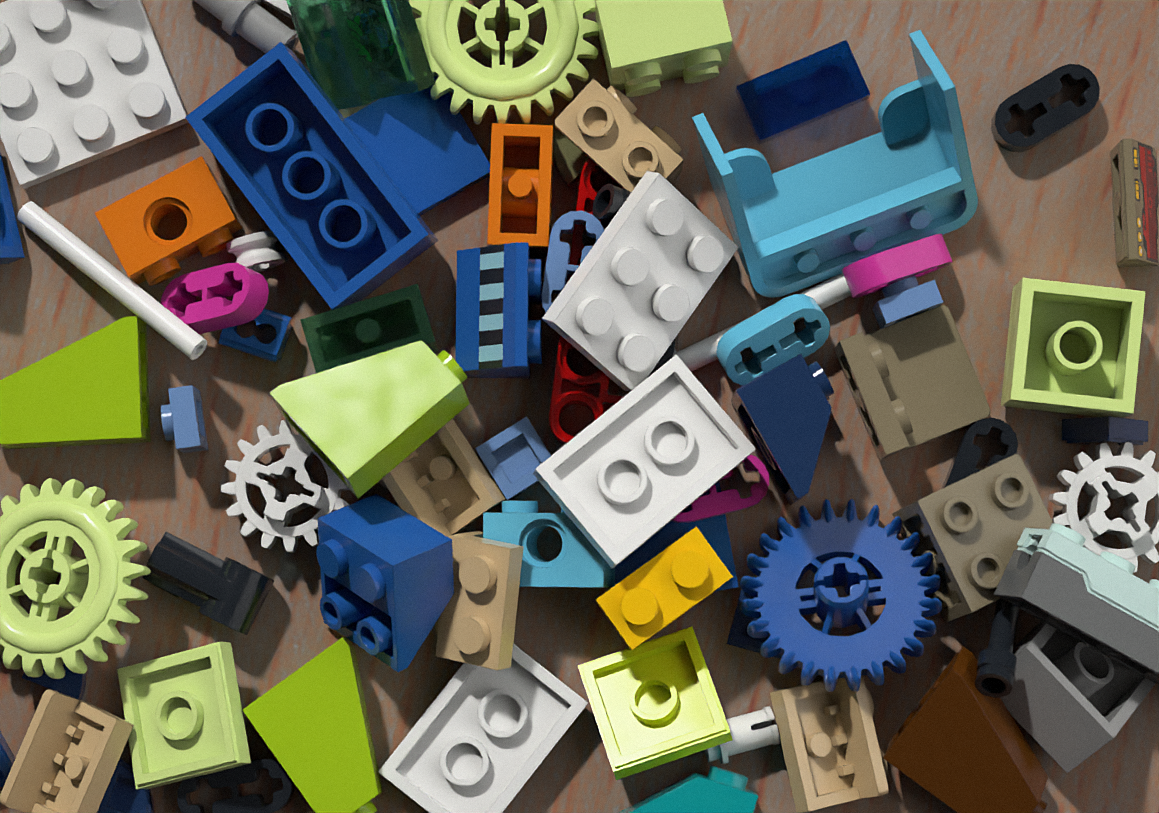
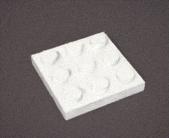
(79, 84)

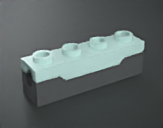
(1086, 596)

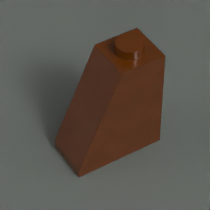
(968, 747)

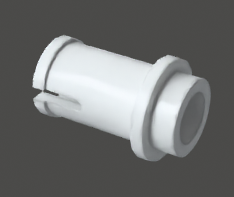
(746, 735)

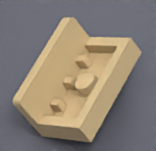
(615, 139)
(444, 482)
(482, 612)
(829, 744)
(65, 757)

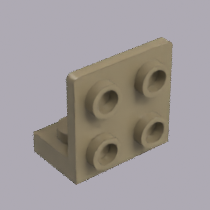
(912, 381)
(974, 532)

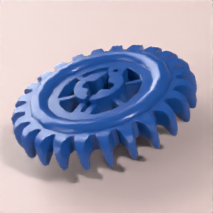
(843, 545)

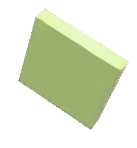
(184, 715)

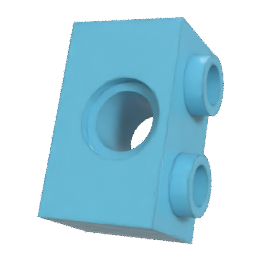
(576, 564)

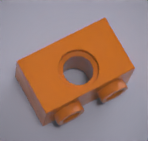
(521, 185)
(134, 222)

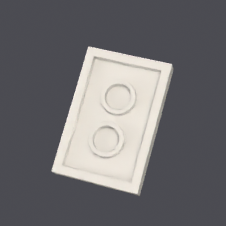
(640, 282)
(644, 461)
(483, 737)

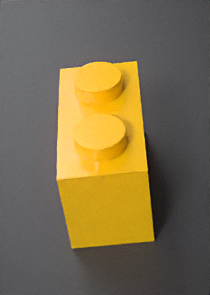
(664, 588)

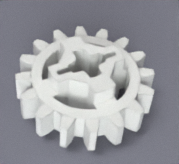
(1098, 485)
(278, 513)

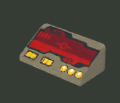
(1135, 203)

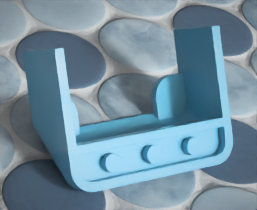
(854, 199)

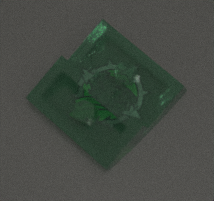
(361, 48)

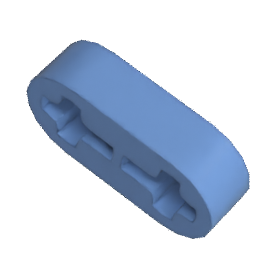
(559, 252)

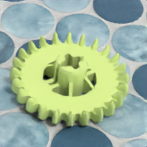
(503, 85)
(91, 586)

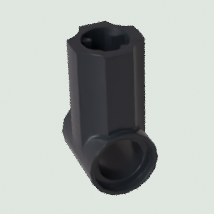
(218, 586)

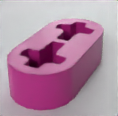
(897, 264)
(213, 286)
(728, 501)

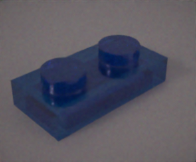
(802, 92)

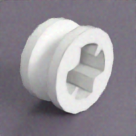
(257, 251)

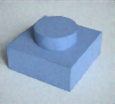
(906, 300)
(185, 419)
(514, 457)

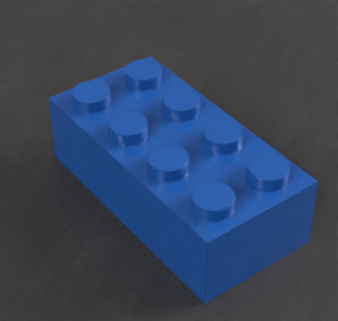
(311, 178)

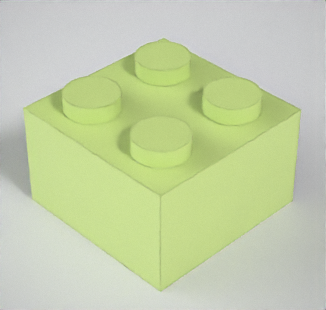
(662, 41)
(1073, 348)

